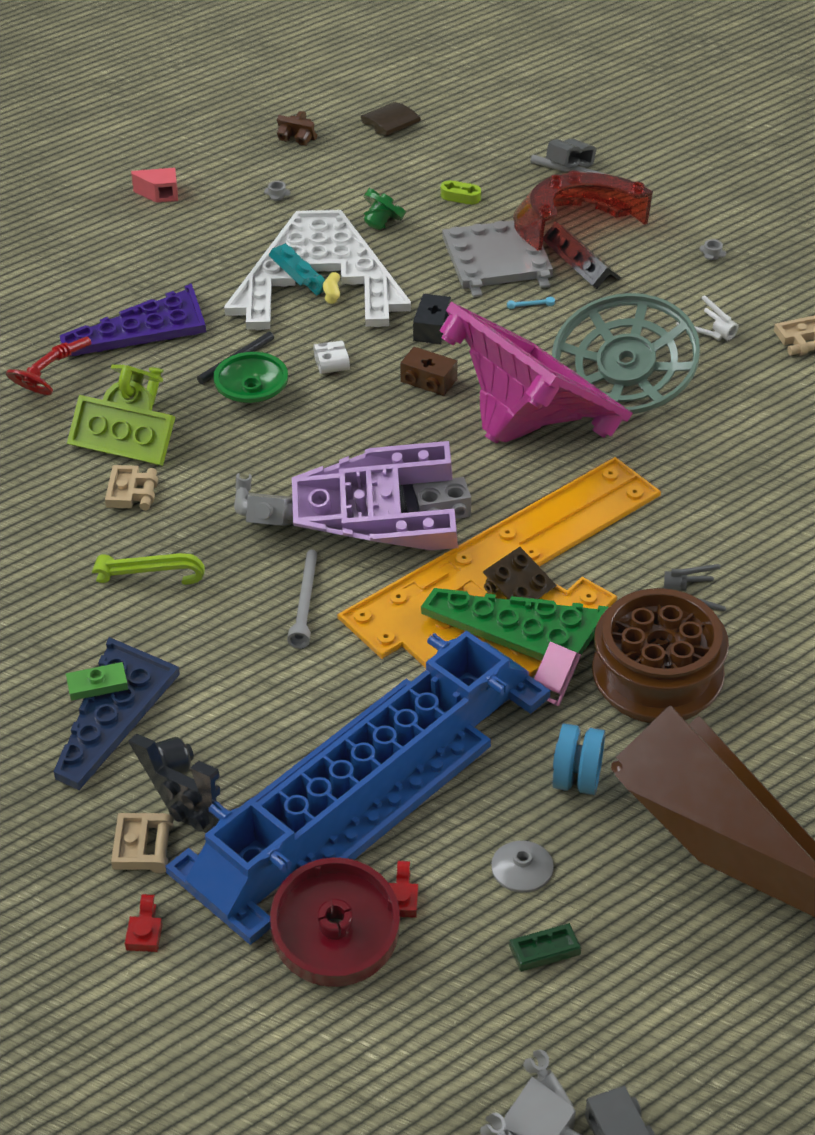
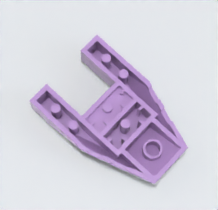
(363, 497)

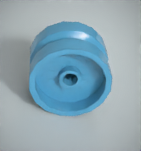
(576, 758)

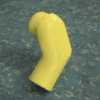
(331, 288)

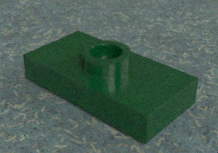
(545, 947)

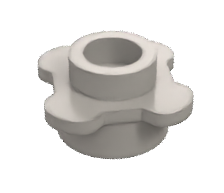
(277, 190)
(713, 249)

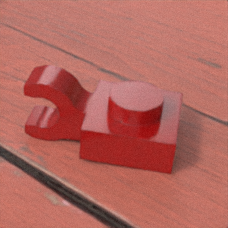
(405, 892)
(144, 931)

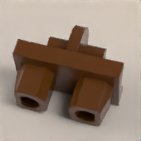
(296, 126)

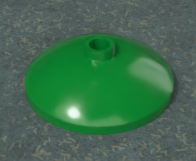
(250, 377)

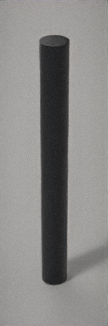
(251, 347)

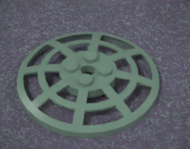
(632, 346)

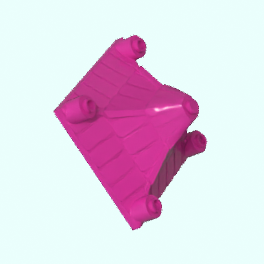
(524, 383)

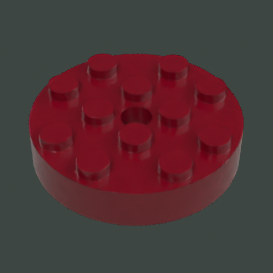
(317, 947)

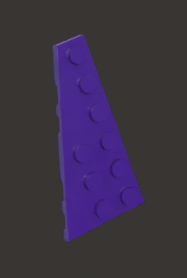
(143, 323)

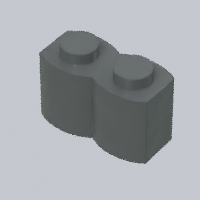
(571, 153)

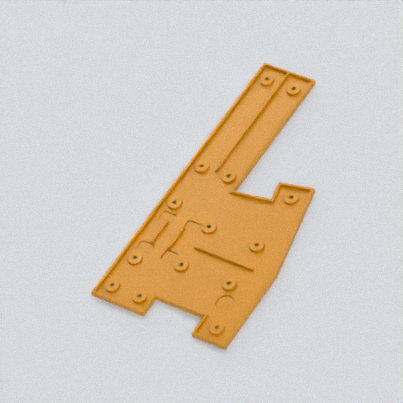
(539, 529)

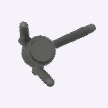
(678, 579)

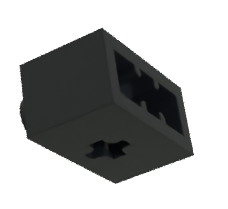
(430, 318)

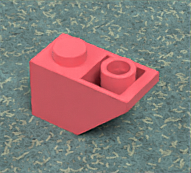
(156, 184)

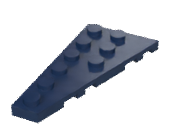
(111, 716)

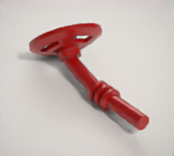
(31, 377)

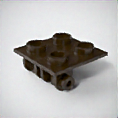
(517, 577)

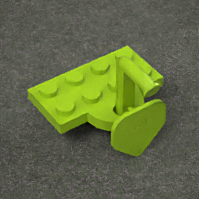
(124, 419)

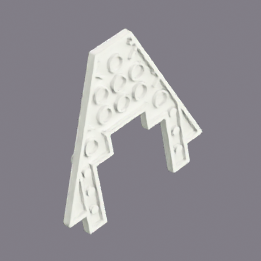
(328, 244)

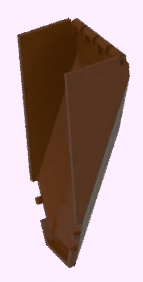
(719, 808)

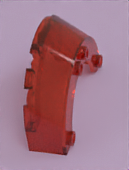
(608, 193)

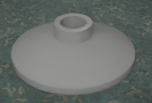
(522, 875)

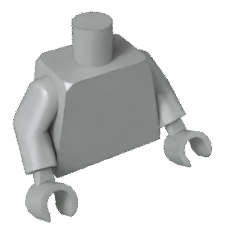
(262, 507)
(540, 1107)

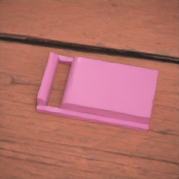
(557, 670)

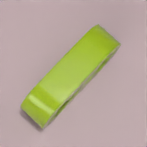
(460, 192)

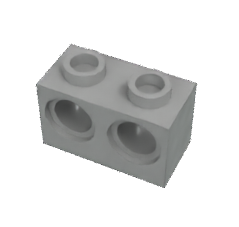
(444, 495)

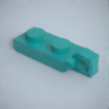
(297, 268)

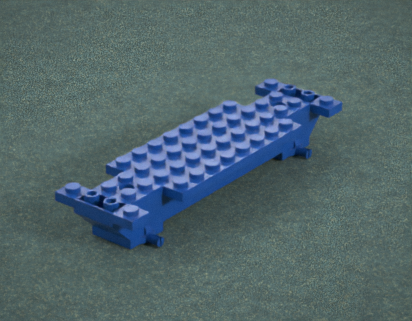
(355, 781)

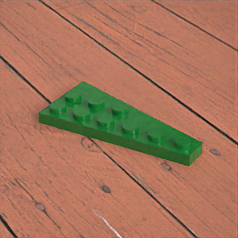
(516, 623)

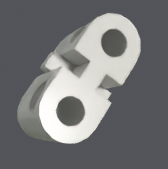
(331, 357)

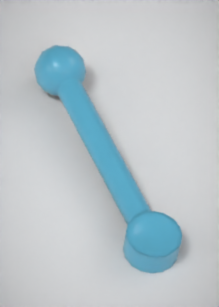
(550, 301)

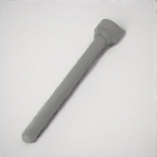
(299, 633)

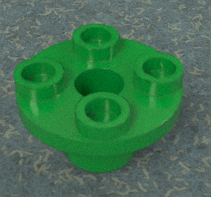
(381, 210)

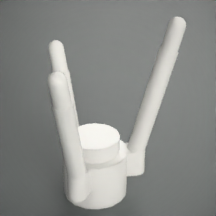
(723, 325)

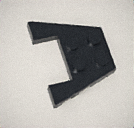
(184, 797)

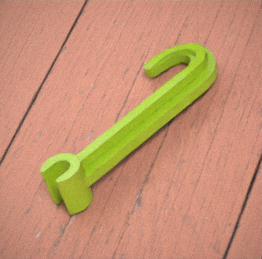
(108, 567)

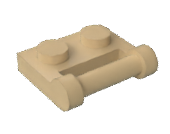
(132, 838)

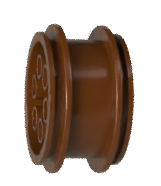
(677, 668)

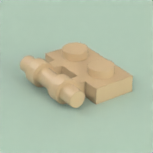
(797, 333)
(123, 484)

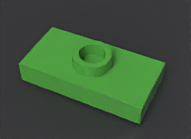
(96, 681)

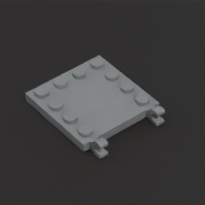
(494, 256)

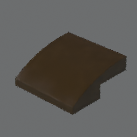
(390, 118)

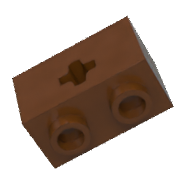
(428, 371)

